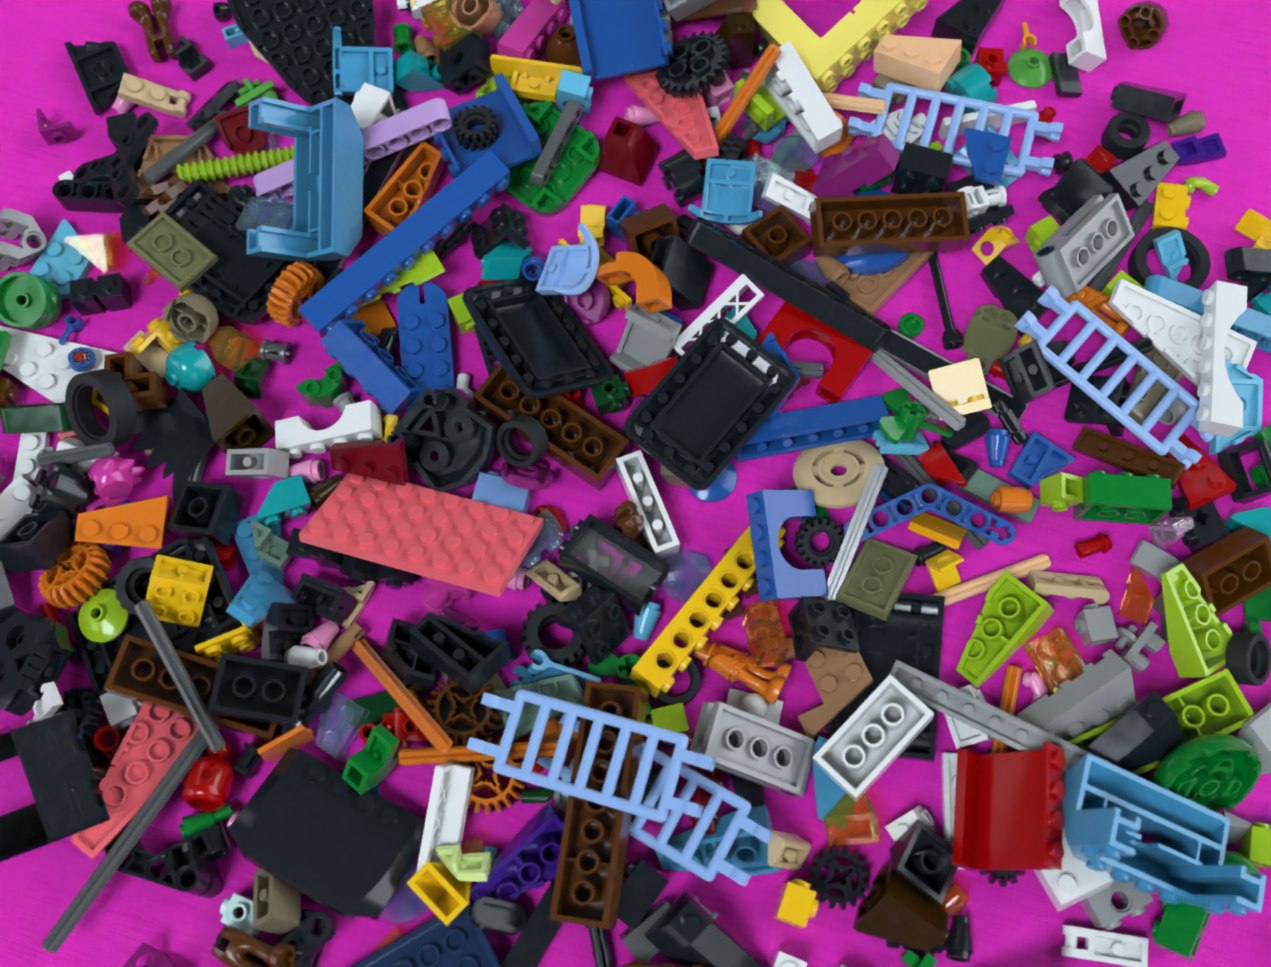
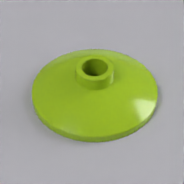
(111, 619)

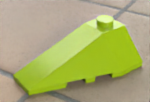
(425, 268)
(1002, 628)
(1194, 631)

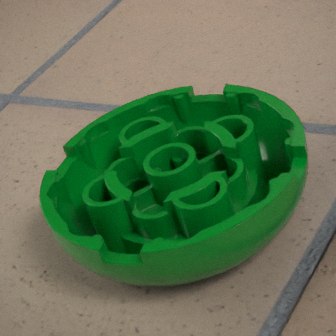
(1210, 771)

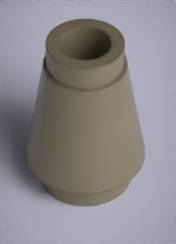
(1186, 124)

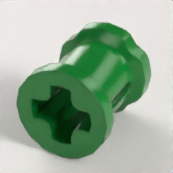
(402, 35)

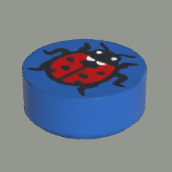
(82, 359)

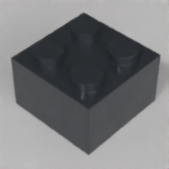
(921, 170)
(205, 512)
(37, 541)

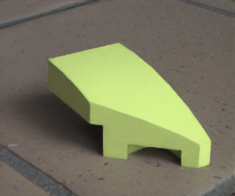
(466, 866)

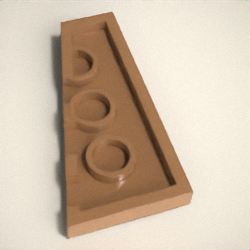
(873, 291)

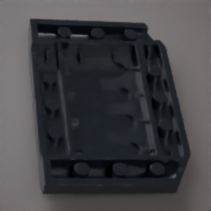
(238, 281)
(214, 619)
(910, 636)
(328, 837)

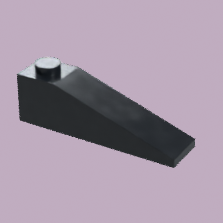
(1139, 735)

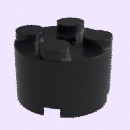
(682, 176)
(60, 489)

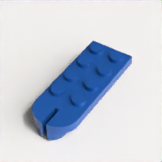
(425, 338)

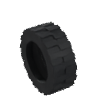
(126, 581)

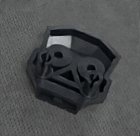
(460, 453)
(30, 655)

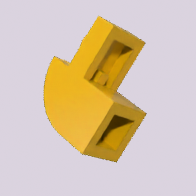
(594, 219)

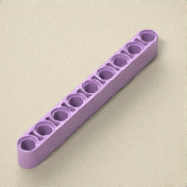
(379, 141)

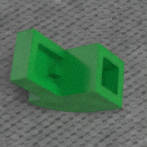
(373, 762)

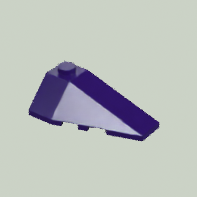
(526, 860)

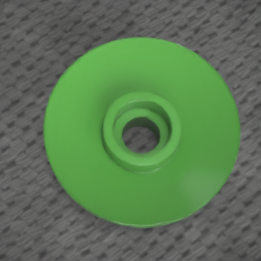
(1029, 68)

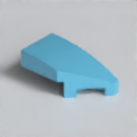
(1171, 253)

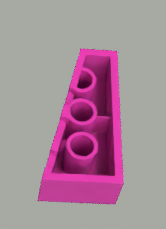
(531, 30)

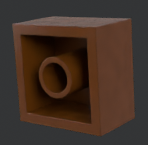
(643, 228)
(778, 236)

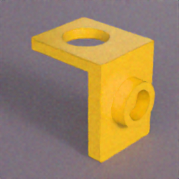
(1000, 237)
(943, 570)

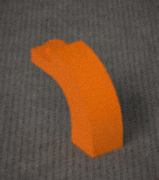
(652, 285)

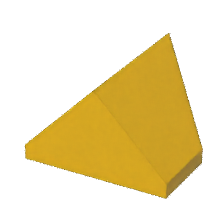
(441, 890)

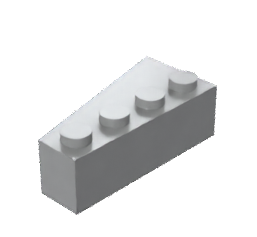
(1087, 701)

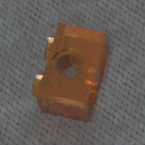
(765, 634)

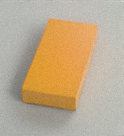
(937, 530)

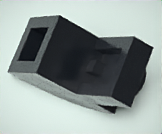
(321, 556)

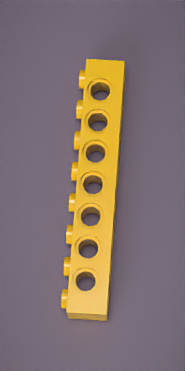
(646, 670)

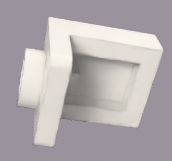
(903, 823)

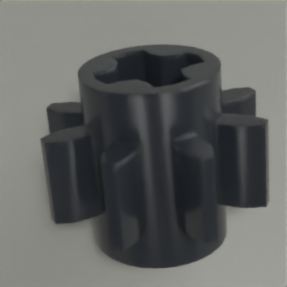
(239, 196)

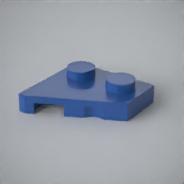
(987, 154)
(1038, 461)

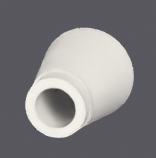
(305, 656)

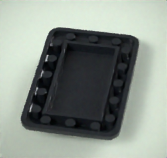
(536, 338)
(710, 404)

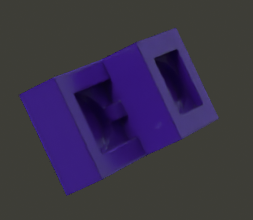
(1199, 150)

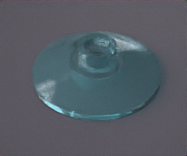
(793, 153)

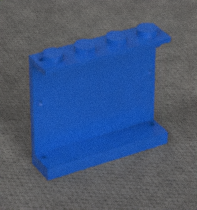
(619, 36)
(516, 139)

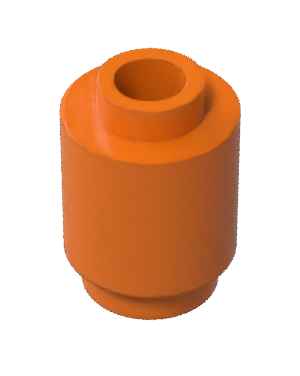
(1011, 499)

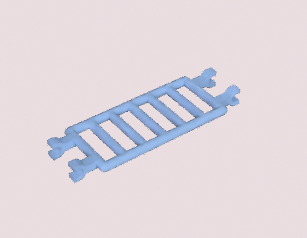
(1034, 127)
(1171, 444)
(579, 788)
(660, 844)

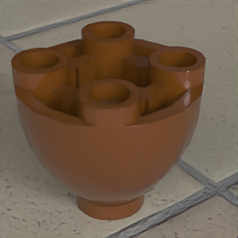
(1143, 23)
(563, 47)

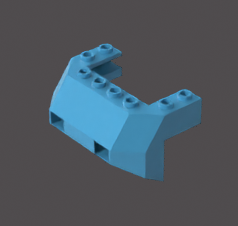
(325, 180)
(1111, 808)

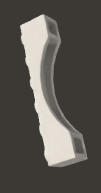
(1219, 405)

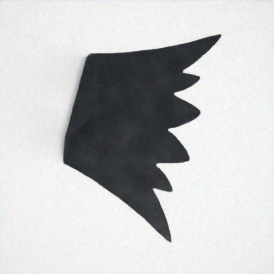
(178, 437)

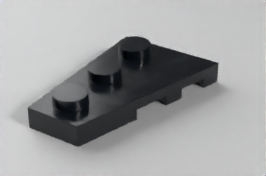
(1013, 289)

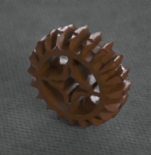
(448, 692)

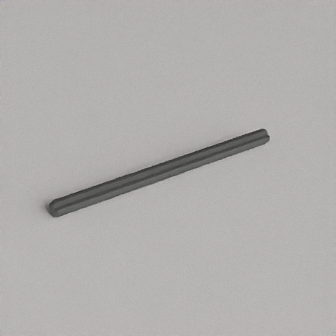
(124, 844)

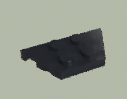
(99, 70)

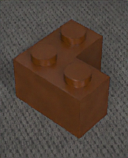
(146, 388)

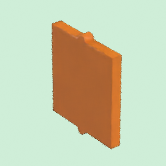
(376, 317)
(293, 739)

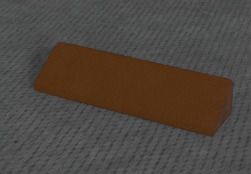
(720, 7)

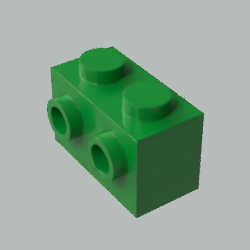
(1180, 929)

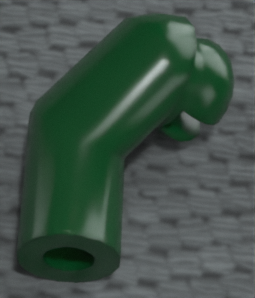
(536, 796)

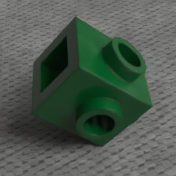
(611, 395)

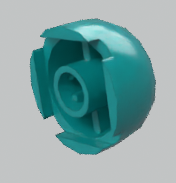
(188, 368)

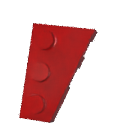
(1203, 480)

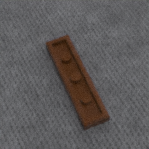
(1126, 456)

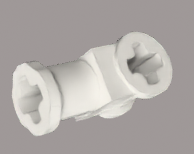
(979, 199)

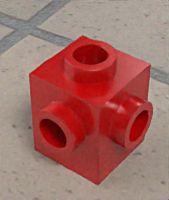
(992, 61)
(402, 727)

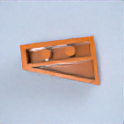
(127, 524)

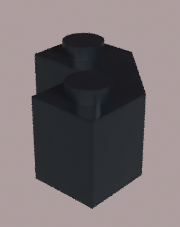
(363, 570)
(407, 664)

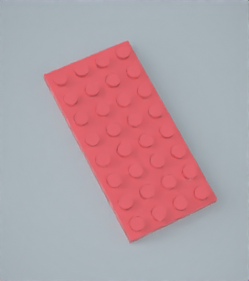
(424, 532)

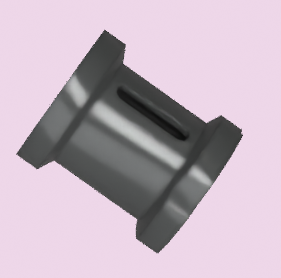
(275, 351)

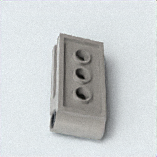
(1084, 244)
(754, 748)

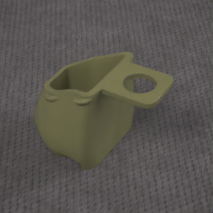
(989, 335)

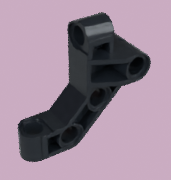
(188, 863)

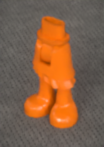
(1097, 302)
(740, 666)

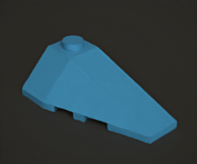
(745, 853)

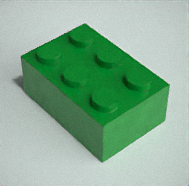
(1124, 498)

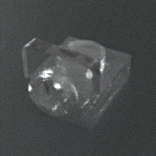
(1169, 530)

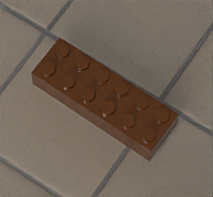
(889, 223)
(574, 436)
(143, 677)

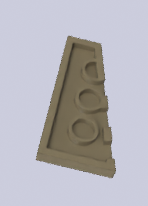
(1157, 390)

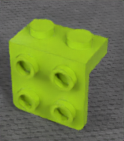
(762, 107)

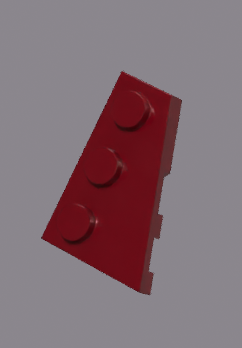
(375, 461)

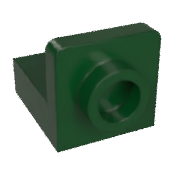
(250, 378)

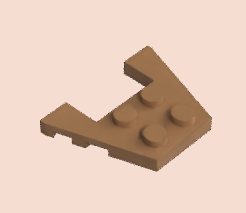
(161, 145)
(839, 681)

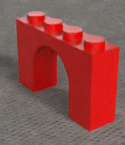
(847, 355)

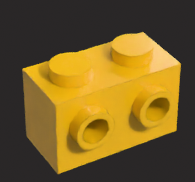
(796, 903)

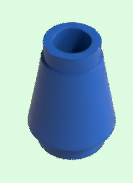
(533, 267)
(997, 446)

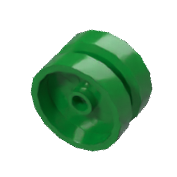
(29, 301)

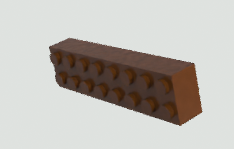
(593, 834)

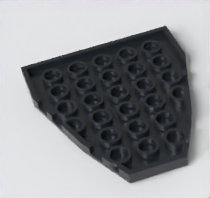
(299, 38)

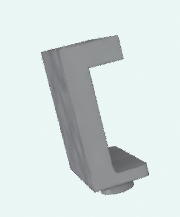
(645, 339)

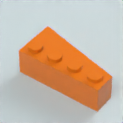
(405, 190)

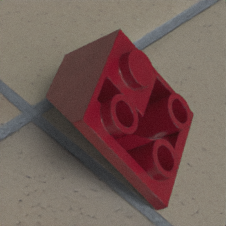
(627, 151)

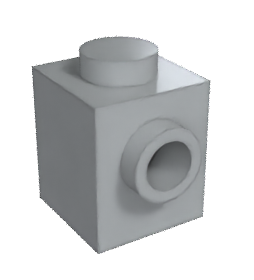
(1095, 625)

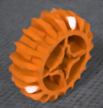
(291, 291)
(75, 575)
(503, 795)

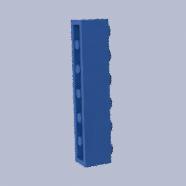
(816, 427)

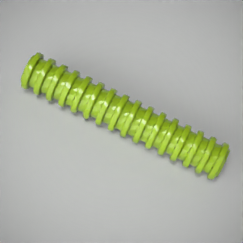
(233, 166)

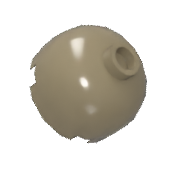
(191, 318)

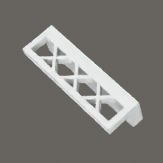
(715, 310)
(446, 809)

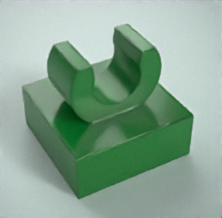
(912, 960)

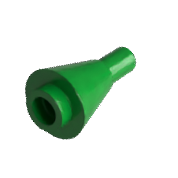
(197, 822)

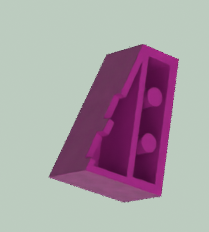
(856, 166)

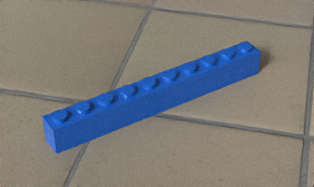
(405, 244)

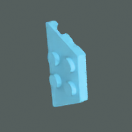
(61, 261)
(1250, 391)

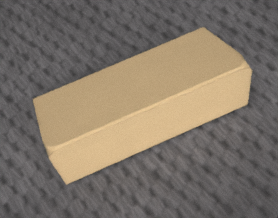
(555, 581)
(787, 850)

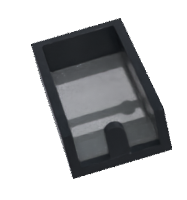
(613, 562)

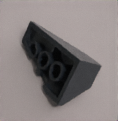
(696, 938)

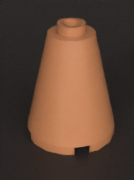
(476, 15)

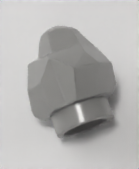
(1174, 412)

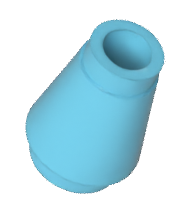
(646, 622)

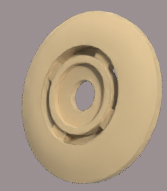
(836, 490)

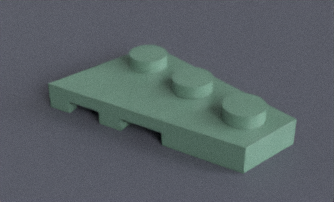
(560, 687)

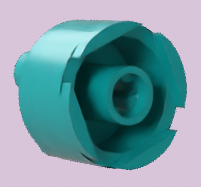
(971, 82)

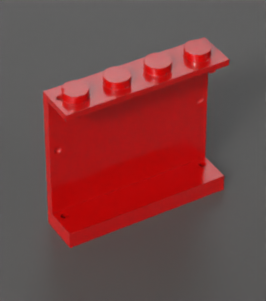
(1009, 810)

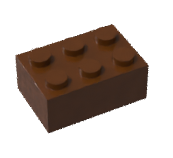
(1232, 568)

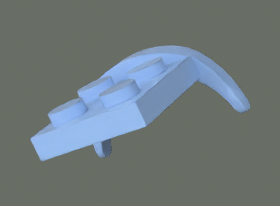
(570, 267)

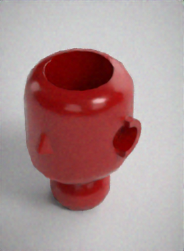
(209, 780)

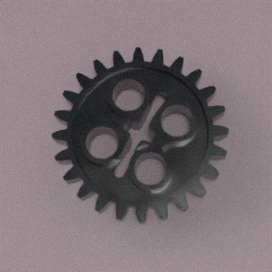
(708, 62)

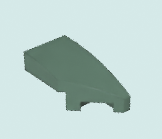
(270, 547)

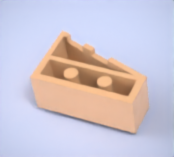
(917, 60)

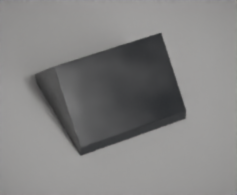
(924, 860)

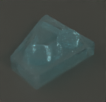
(340, 725)

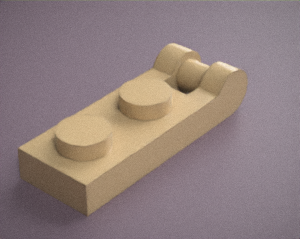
(153, 96)
(1068, 585)

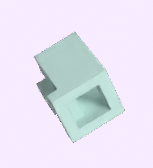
(230, 909)

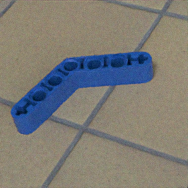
(938, 506)

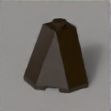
(739, 35)
(233, 417)
(901, 913)

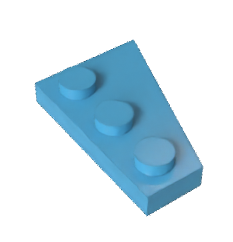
(246, 545)
(256, 597)

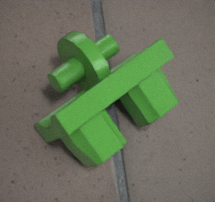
(254, 91)

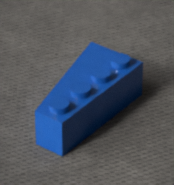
(370, 365)

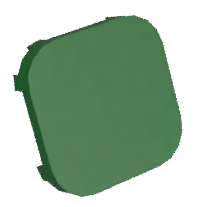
(571, 172)

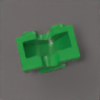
(324, 391)

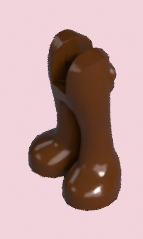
(141, 13)
(629, 522)
(243, 943)

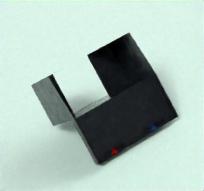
(60, 782)

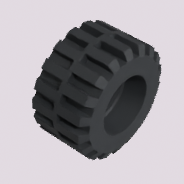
(535, 625)

